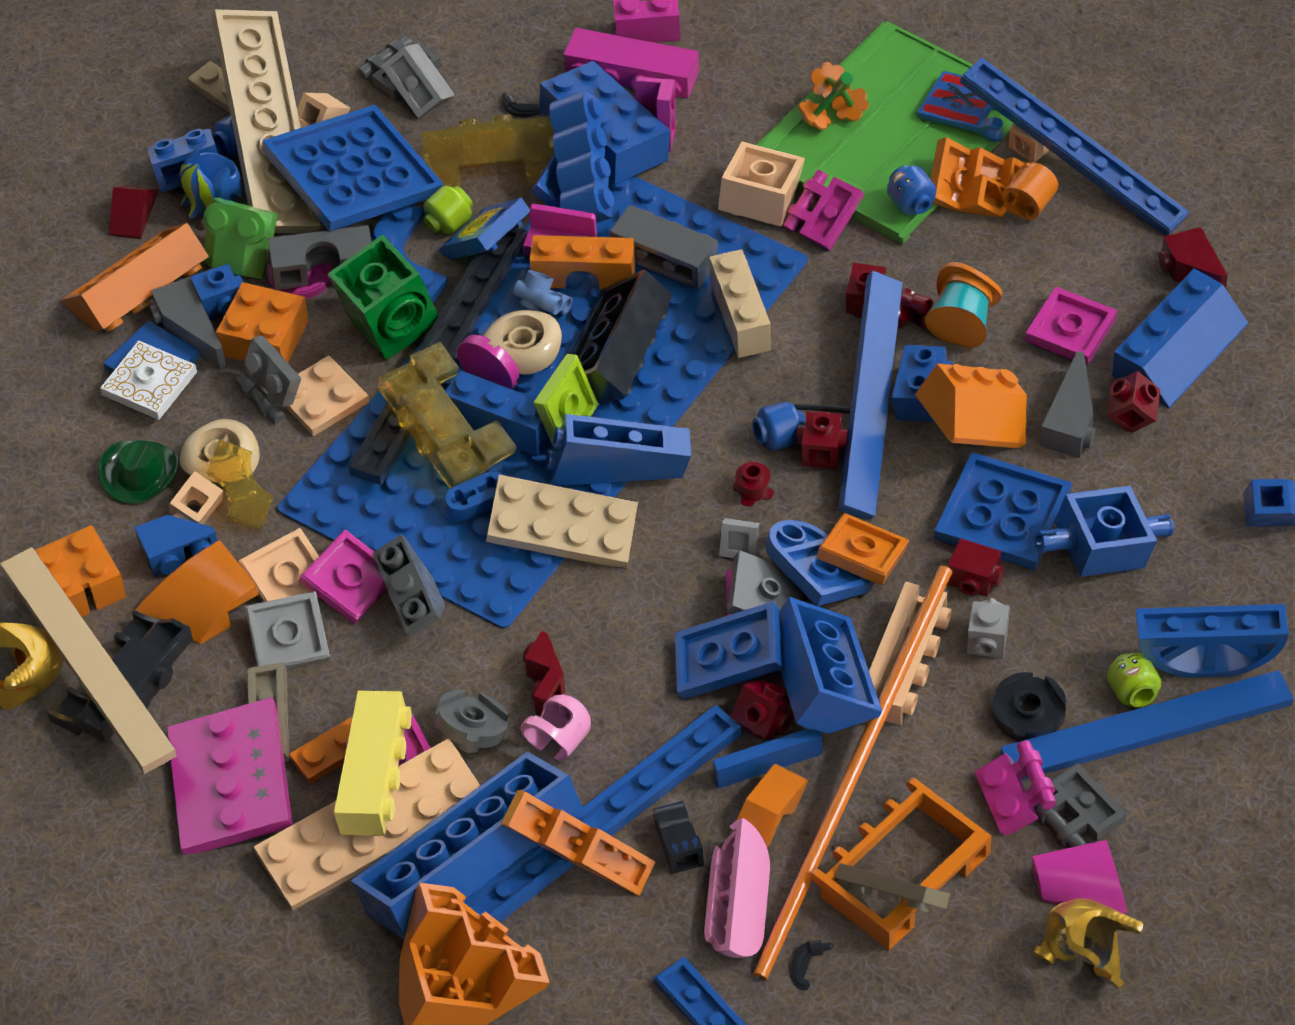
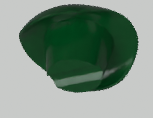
(137, 470)

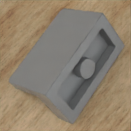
(417, 79)

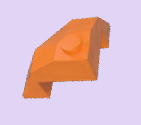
(461, 963)

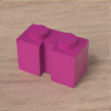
(647, 20)

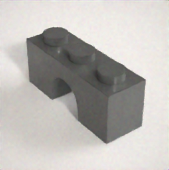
(296, 254)

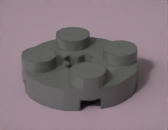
(471, 720)

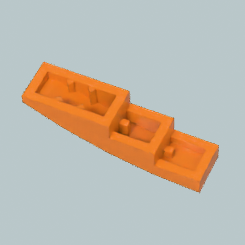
(578, 842)

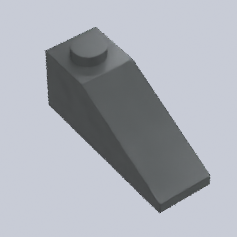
(184, 317)
(1071, 414)

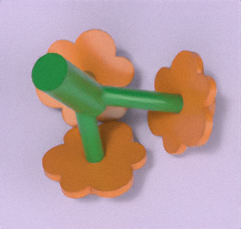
(833, 82)

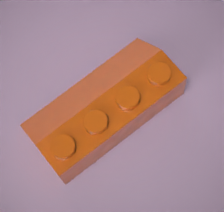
(130, 280)

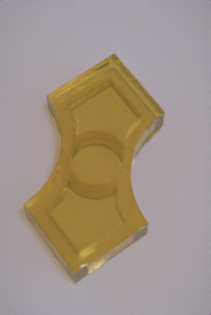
(246, 499)

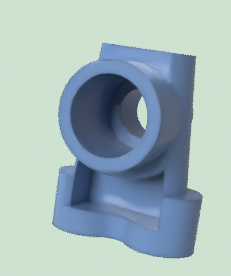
(536, 294)

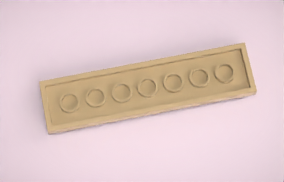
(261, 108)

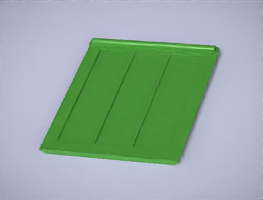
(897, 77)

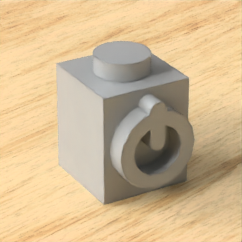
(988, 628)

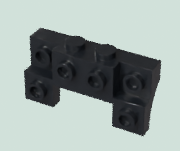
(144, 661)

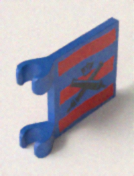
(959, 107)

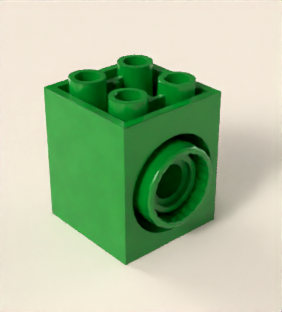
(384, 297)

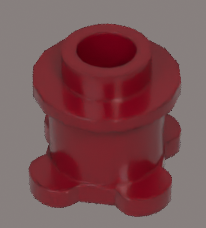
(752, 483)

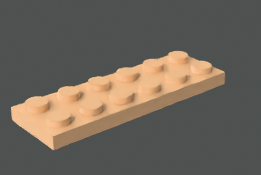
(316, 858)

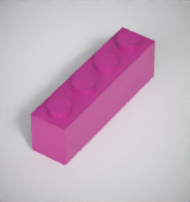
(633, 58)

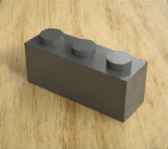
(667, 246)

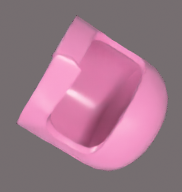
(561, 719)

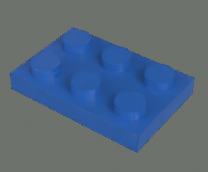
(728, 650)

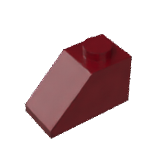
(1190, 251)

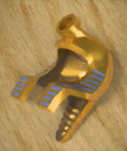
(1087, 932)

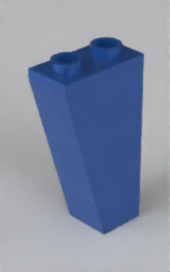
(616, 451)

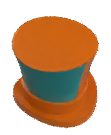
(962, 305)

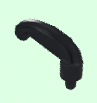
(517, 108)
(802, 960)

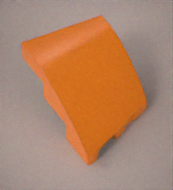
(971, 178)
(202, 593)

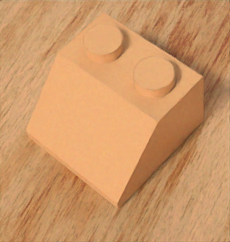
(760, 183)

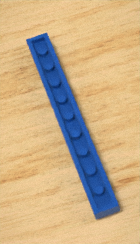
(611, 810)

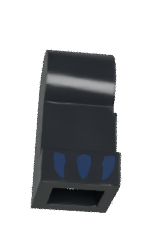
(678, 837)

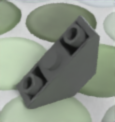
(409, 585)

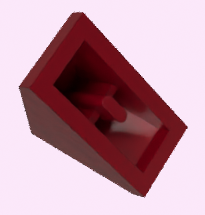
(131, 210)

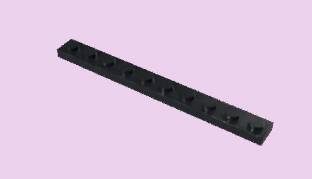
(451, 328)

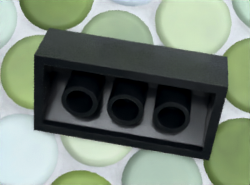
(620, 333)

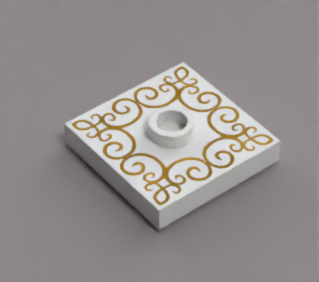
(148, 380)

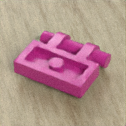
(830, 213)
(1006, 793)

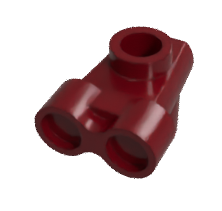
(913, 308)

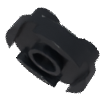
(1022, 724)

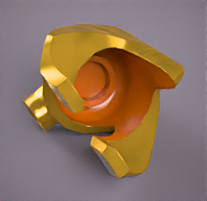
(36, 661)

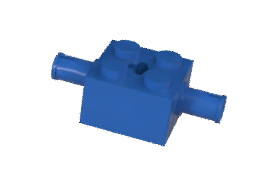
(1104, 531)

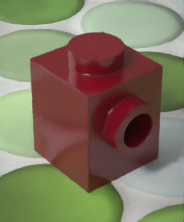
(856, 286)
(975, 568)

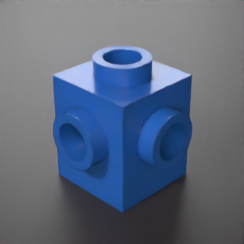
(216, 289)

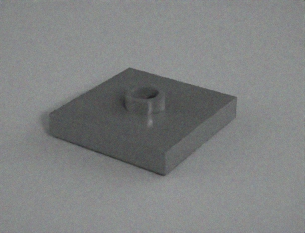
(758, 583)

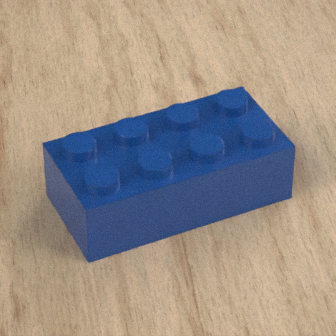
(633, 134)

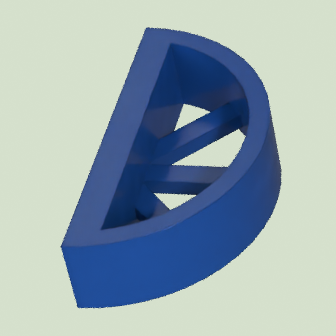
(1211, 638)

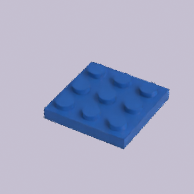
(1002, 508)

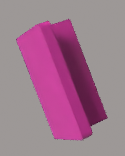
(659, 99)
(558, 222)

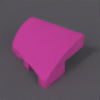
(1079, 873)

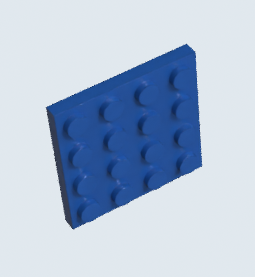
(351, 167)

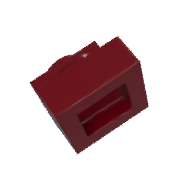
(544, 667)

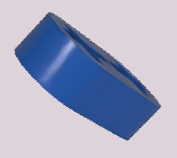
(475, 494)

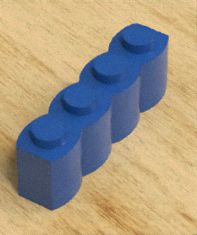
(580, 155)

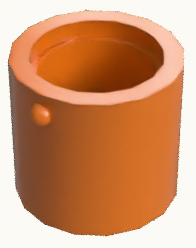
(1029, 191)

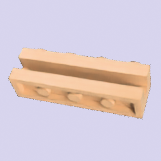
(892, 642)

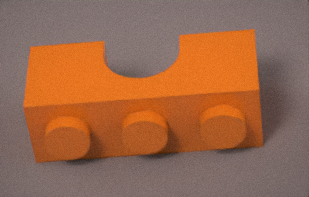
(603, 257)

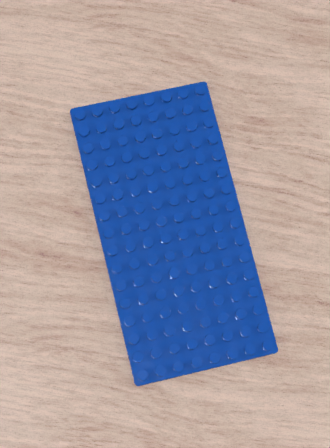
(679, 364)

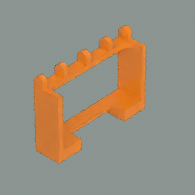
(902, 918)

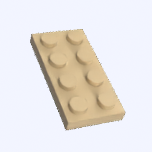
(562, 522)

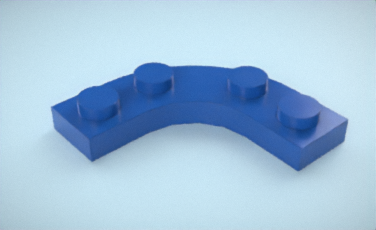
(397, 228)

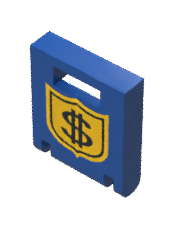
(485, 229)

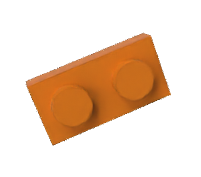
(322, 753)

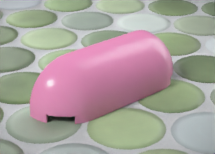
(738, 893)

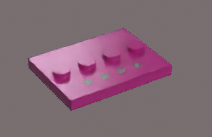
(229, 777)

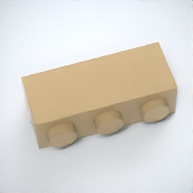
(740, 303)

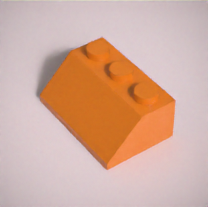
(976, 405)

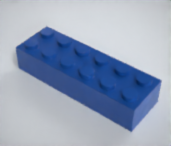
(462, 844)

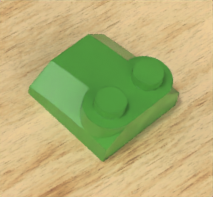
(238, 237)

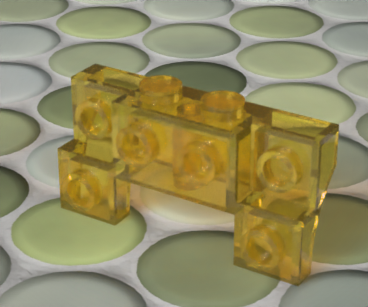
(489, 144)
(437, 423)

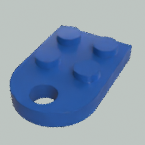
(798, 560)

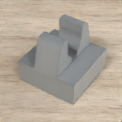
(738, 536)

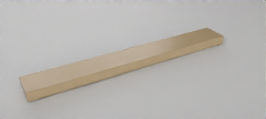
(88, 660)

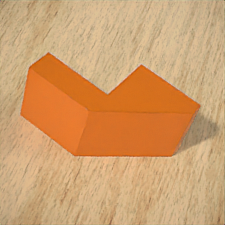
(771, 799)

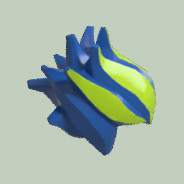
(208, 177)

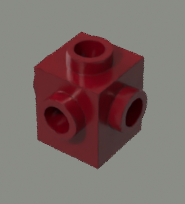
(1133, 402)
(821, 439)
(763, 709)

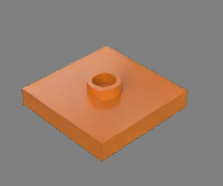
(862, 549)

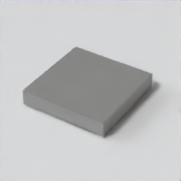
(288, 631)

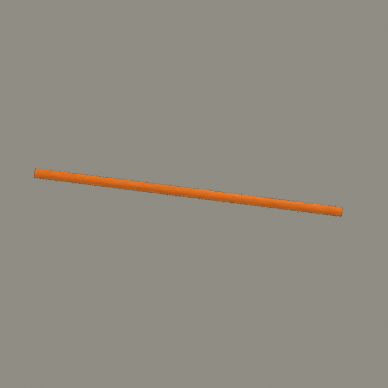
(851, 775)

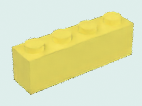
(371, 763)

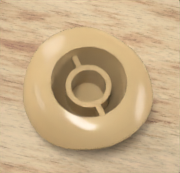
(528, 337)
(201, 444)

